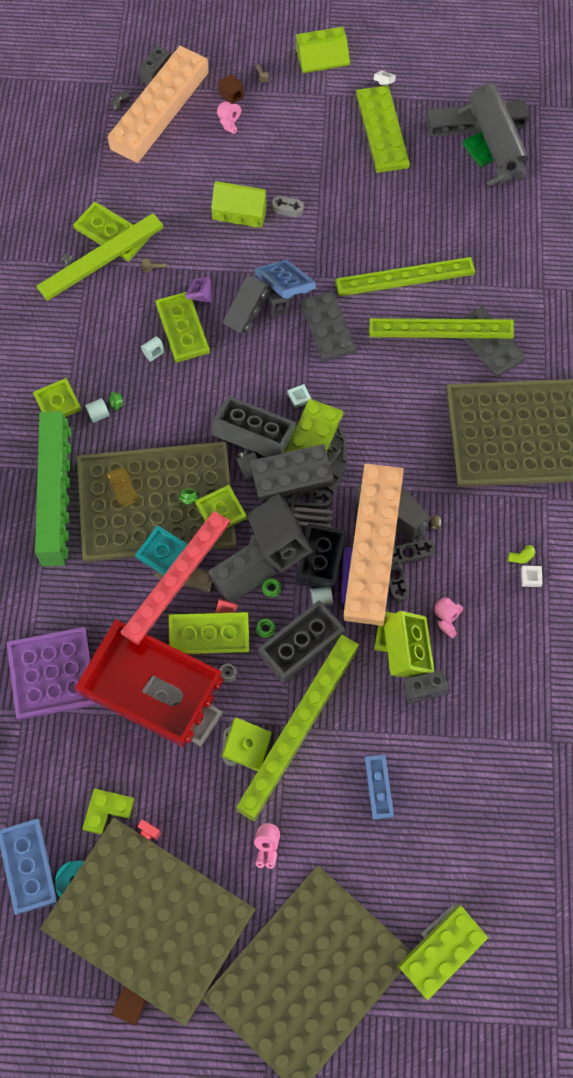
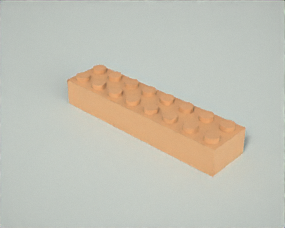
(158, 104)
(373, 544)

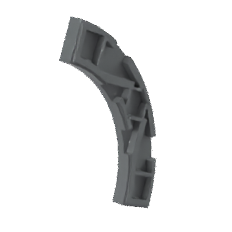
(337, 457)

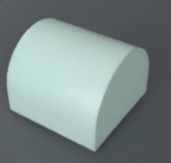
(153, 348)
(97, 410)
(323, 594)

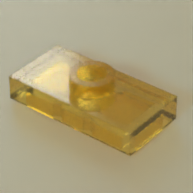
(122, 486)

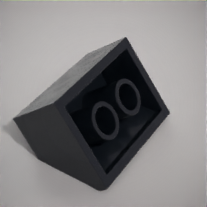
(322, 564)

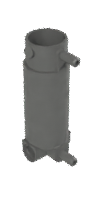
(498, 132)

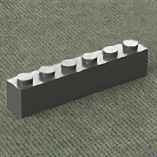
(448, 121)

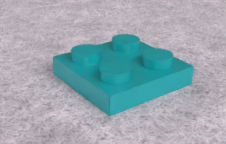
(160, 550)

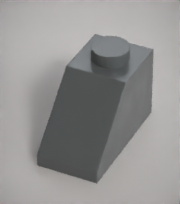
(277, 304)

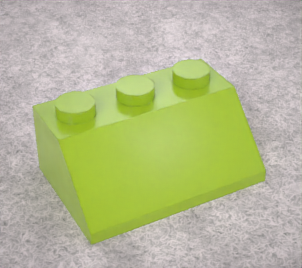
(322, 49)
(238, 204)
(408, 644)

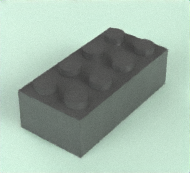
(252, 427)
(292, 472)
(301, 642)

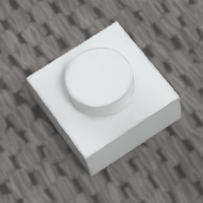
(384, 77)
(531, 576)

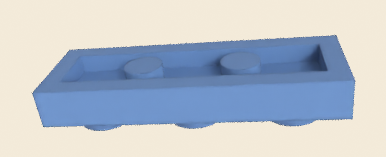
(379, 787)

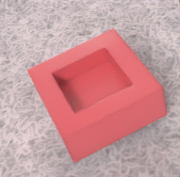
(226, 606)
(148, 830)

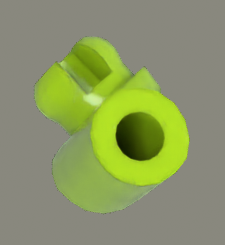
(523, 557)

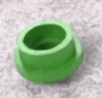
(115, 400)
(188, 496)
(271, 582)
(265, 622)

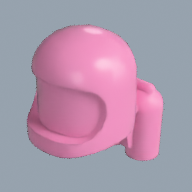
(228, 115)
(447, 612)
(267, 842)

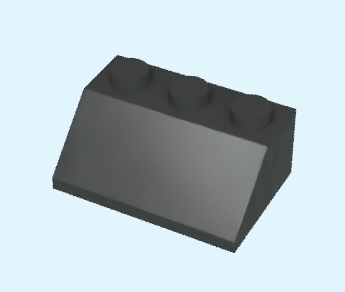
(241, 572)

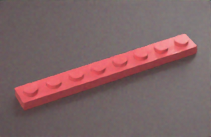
(175, 578)

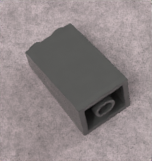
(412, 518)
(278, 533)

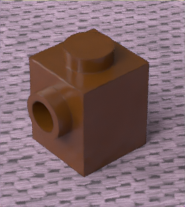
(231, 89)

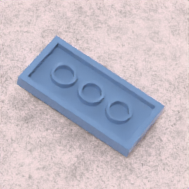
(285, 278)
(27, 867)

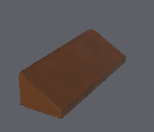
(129, 1006)

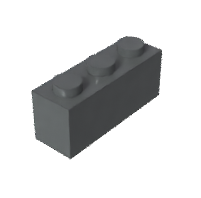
(247, 304)

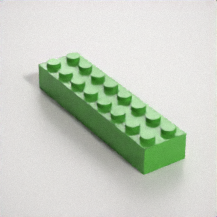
(52, 489)

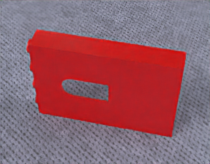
(122, 671)

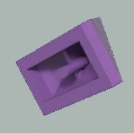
(200, 290)

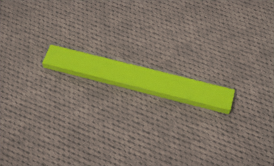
(99, 257)
(404, 276)
(442, 328)

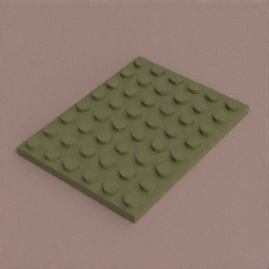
(512, 432)
(157, 478)
(148, 921)
(307, 977)

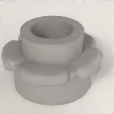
(228, 668)

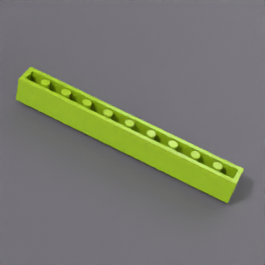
(297, 728)

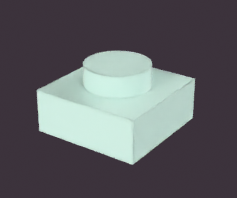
(299, 396)

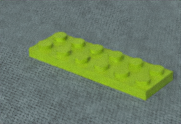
(382, 129)

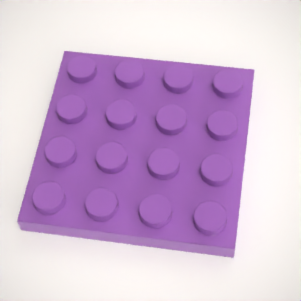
(46, 672)

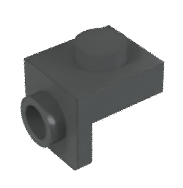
(244, 462)

